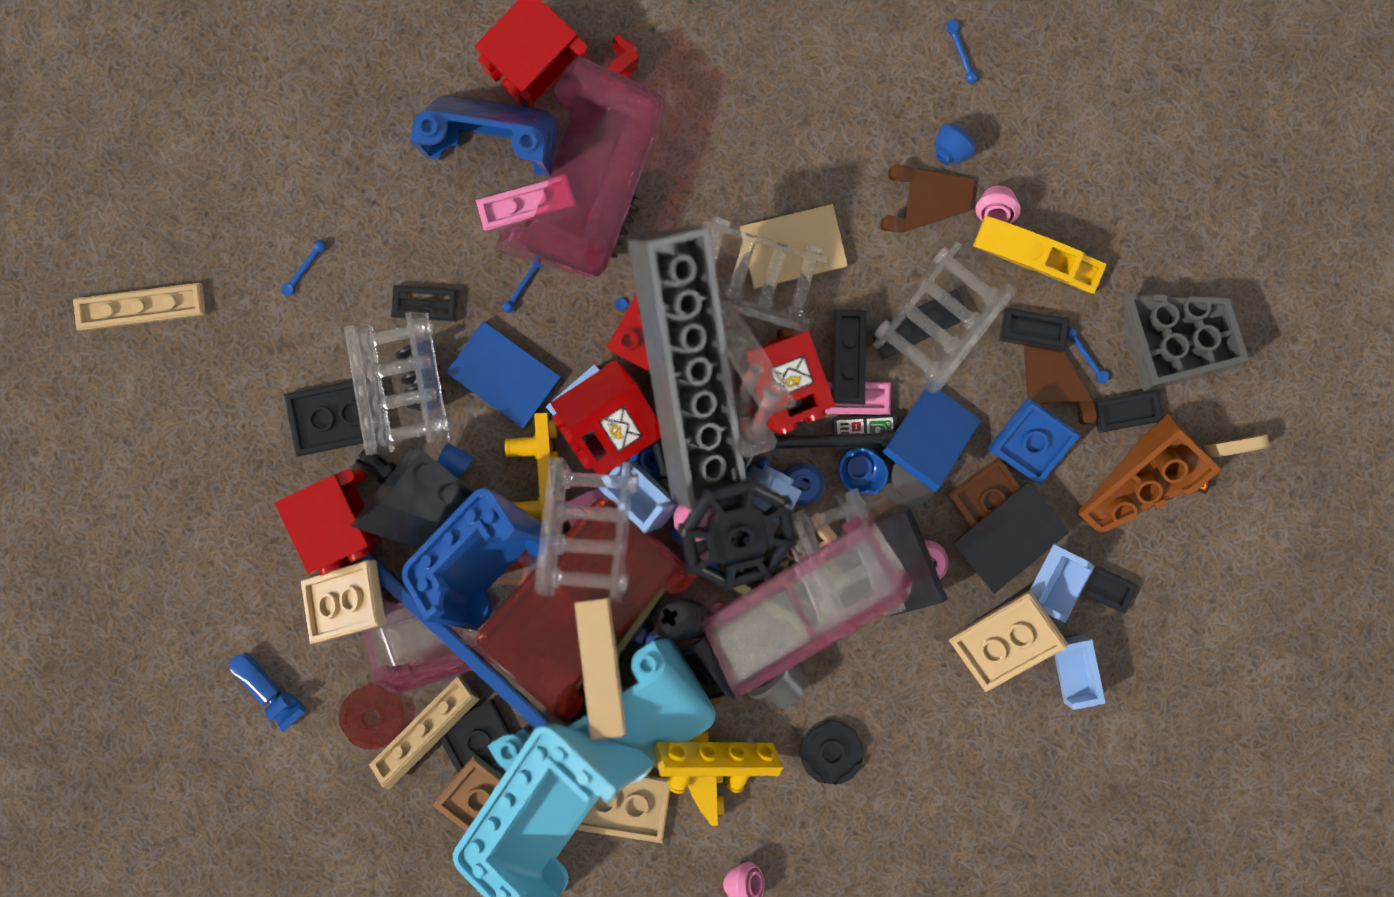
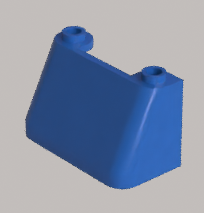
(530, 128)
(467, 556)

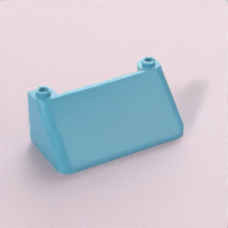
(660, 708)
(538, 809)

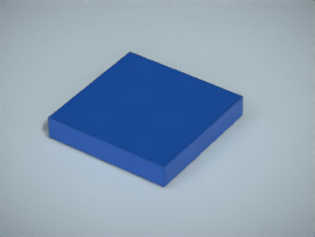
(1034, 441)

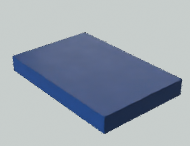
(503, 375)
(932, 437)

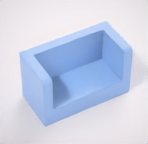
(650, 505)
(1061, 582)
(1079, 673)

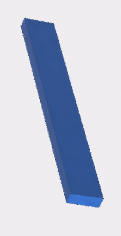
(463, 650)

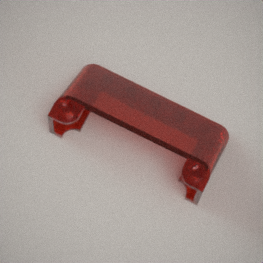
(538, 635)

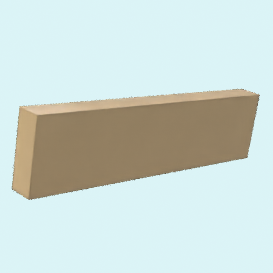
(139, 307)
(600, 669)
(424, 732)

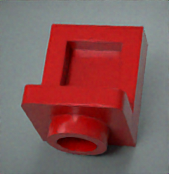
(628, 57)

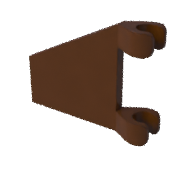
(930, 198)
(1054, 380)

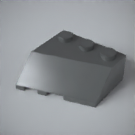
(1181, 338)

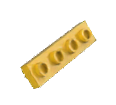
(542, 448)
(731, 759)

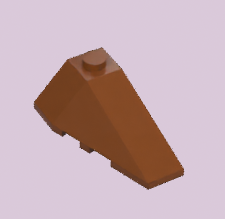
(1154, 471)

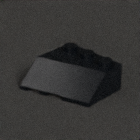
(413, 501)

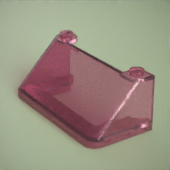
(592, 173)

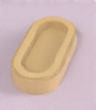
(1237, 446)

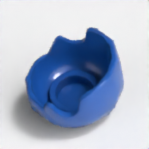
(864, 470)

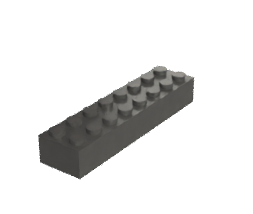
(687, 360)

